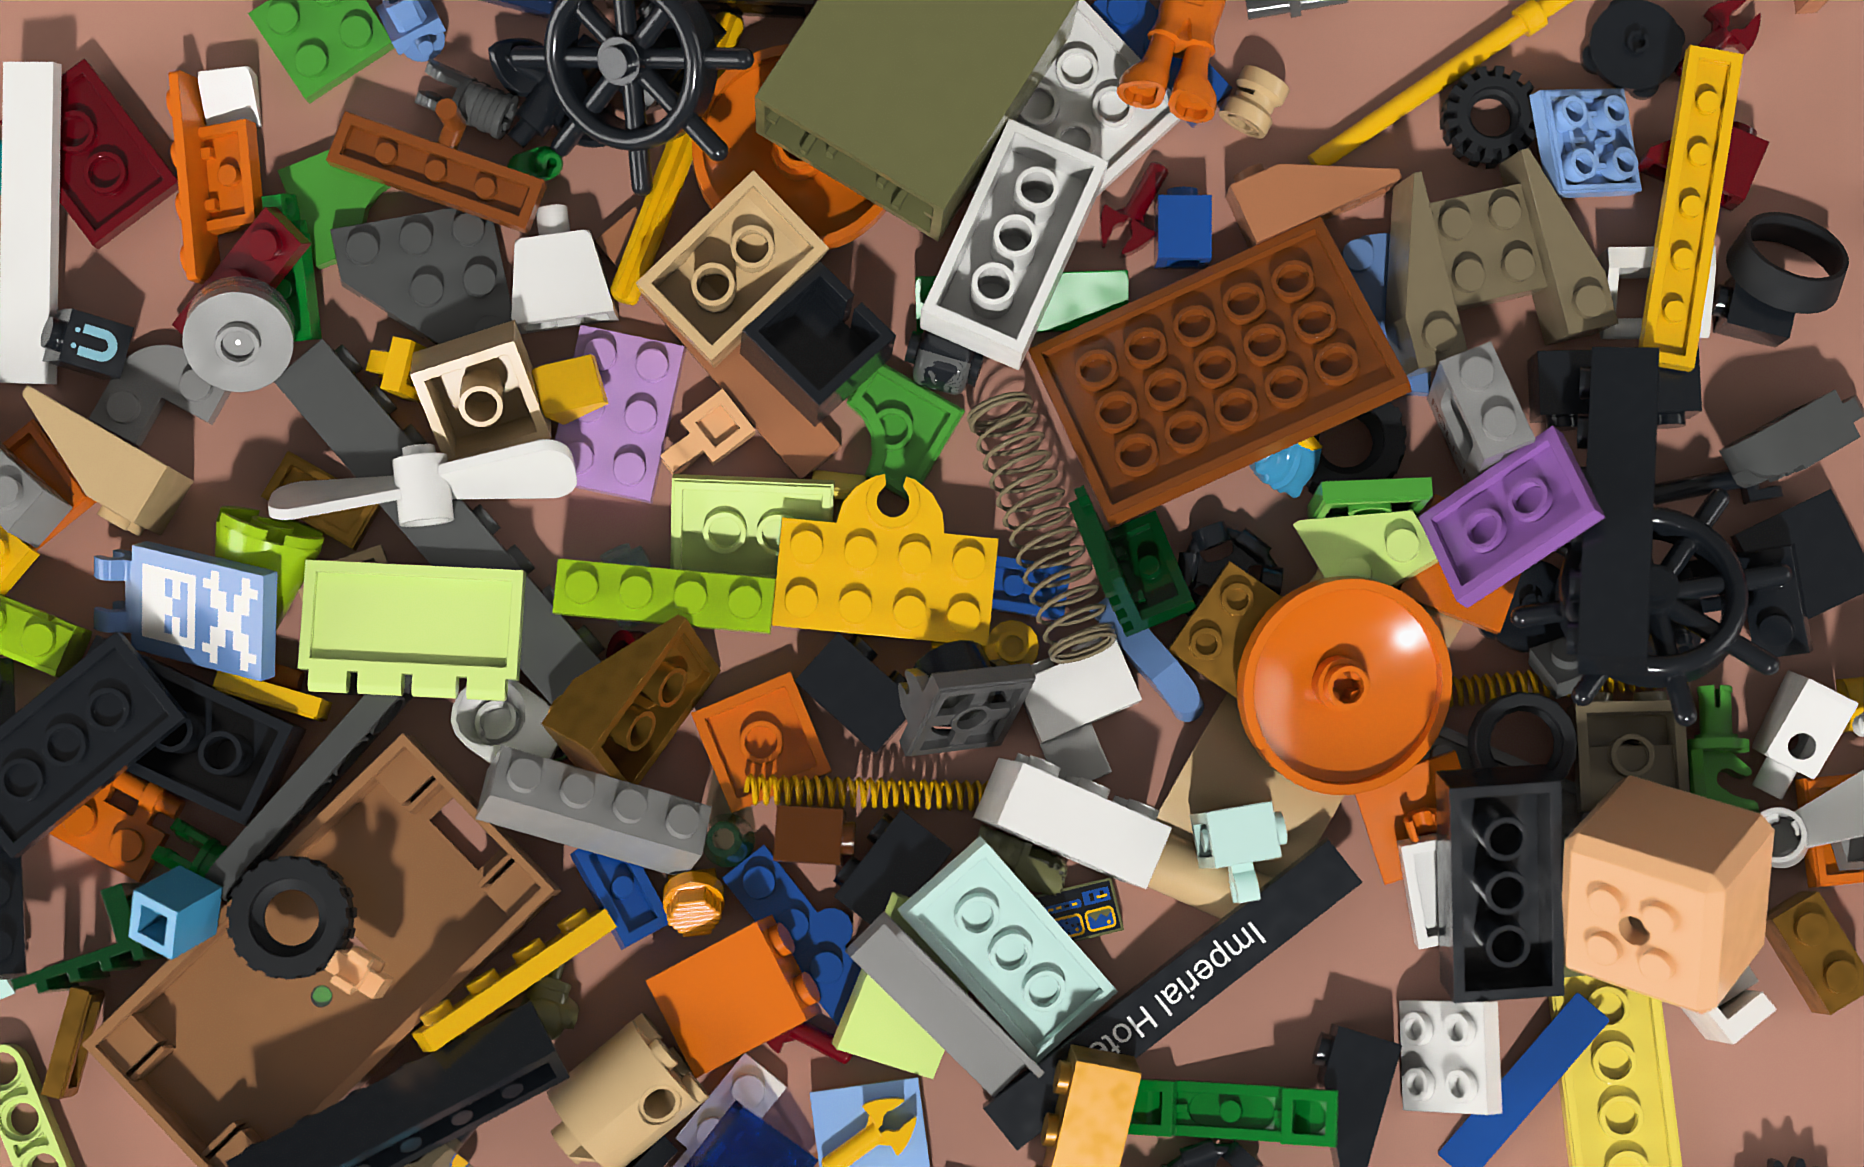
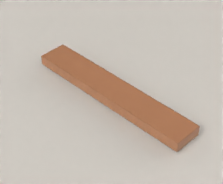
(767, 410)

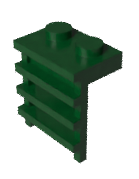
(1133, 567)
(96, 964)

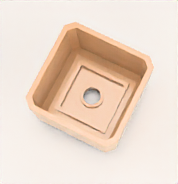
(1666, 893)

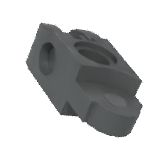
(1794, 440)

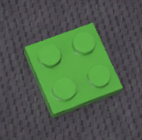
(322, 40)

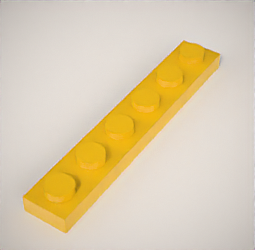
(1690, 205)

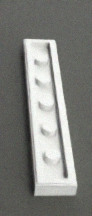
(29, 217)

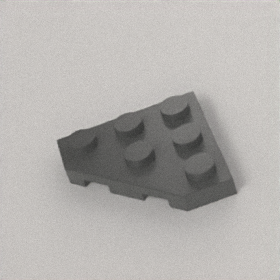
(427, 271)

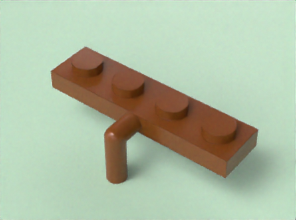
(438, 168)

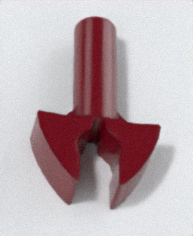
(1720, 37)
(1134, 211)
(812, 1037)

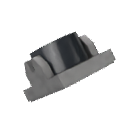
(960, 691)

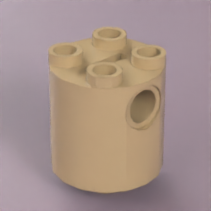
(624, 1097)

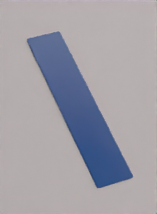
(1527, 1083)

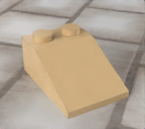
(731, 268)
(126, 481)

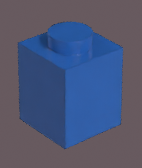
(1183, 229)

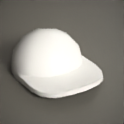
(511, 723)

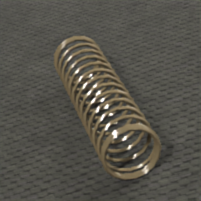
(1086, 634)

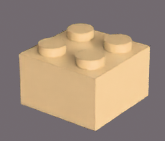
(479, 392)

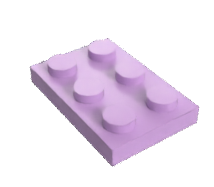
(622, 442)

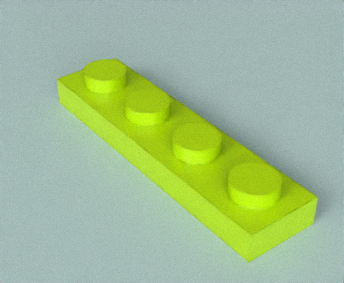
(662, 593)

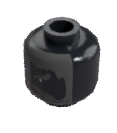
(942, 363)

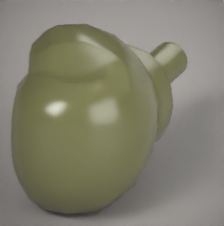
(552, 1003)

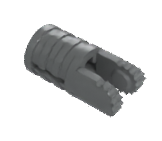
(480, 104)

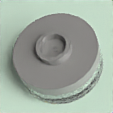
(239, 334)

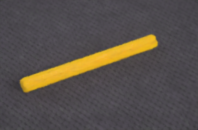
(662, 199)

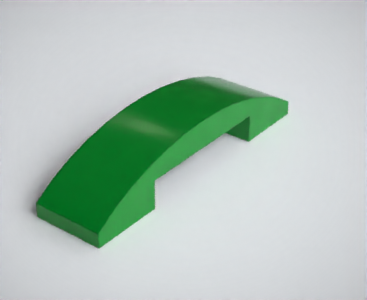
(1236, 1112)

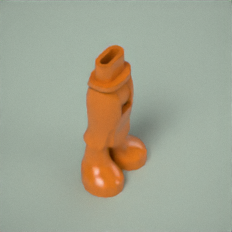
(1185, 32)

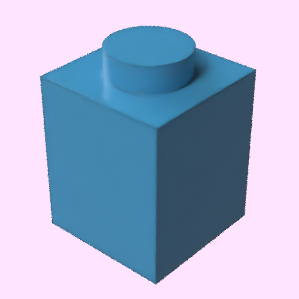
(175, 912)

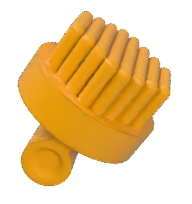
(694, 901)

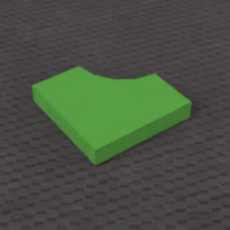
(328, 201)
(905, 426)

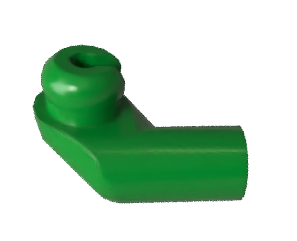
(538, 162)

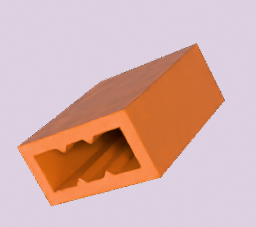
(735, 995)

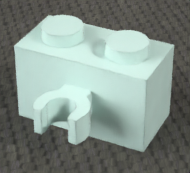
(1236, 840)

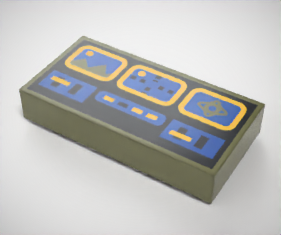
(1085, 909)

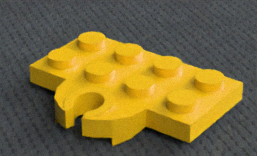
(885, 572)

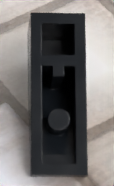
(1362, 1073)

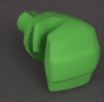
(1715, 748)

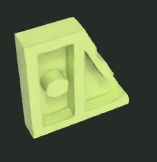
(1371, 546)

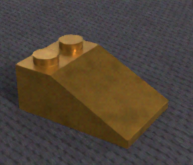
(632, 702)

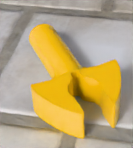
(871, 1135)

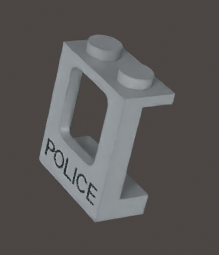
(1477, 410)

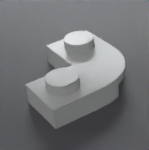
(146, 383)

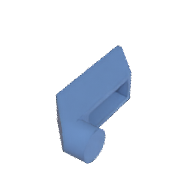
(1157, 668)

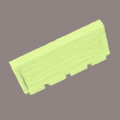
(413, 623)

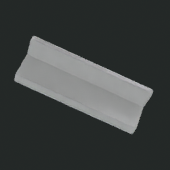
(939, 1005)

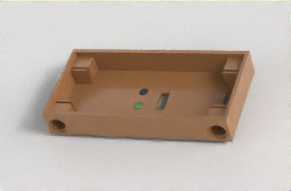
(245, 1055)

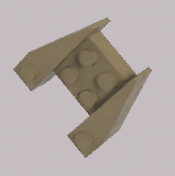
(1485, 253)

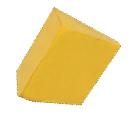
(569, 388)

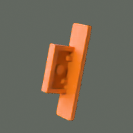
(215, 176)

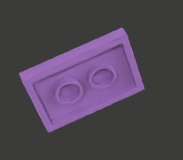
(1510, 517)

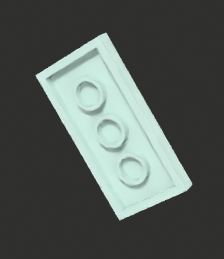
(1007, 949)

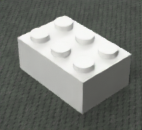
(1074, 819)

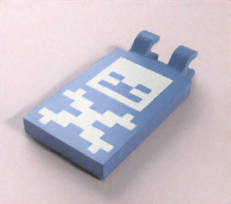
(193, 608)

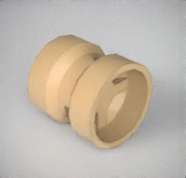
(1254, 101)

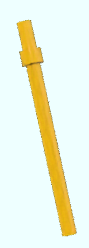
(1525, 20)

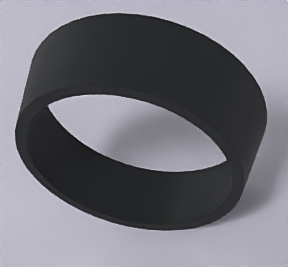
(1776, 285)

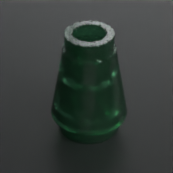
(743, 840)

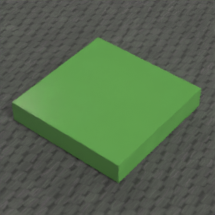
(1370, 497)

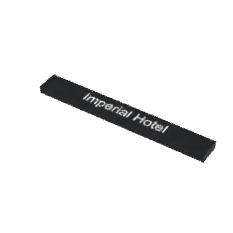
(1185, 981)

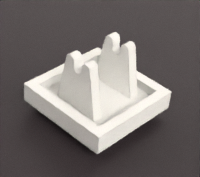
(1450, 1056)

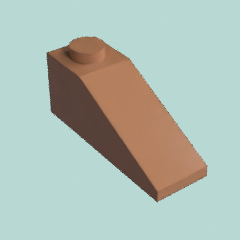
(1293, 194)

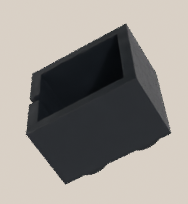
(809, 348)

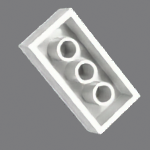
(1013, 244)

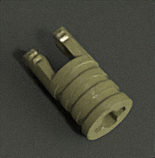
(1032, 865)

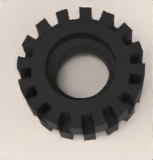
(1458, 122)

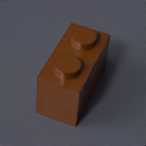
(813, 835)

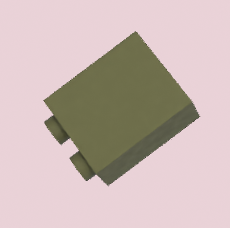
(909, 94)

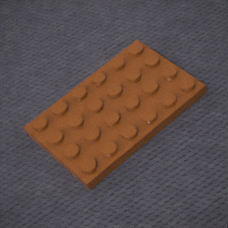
(1218, 371)

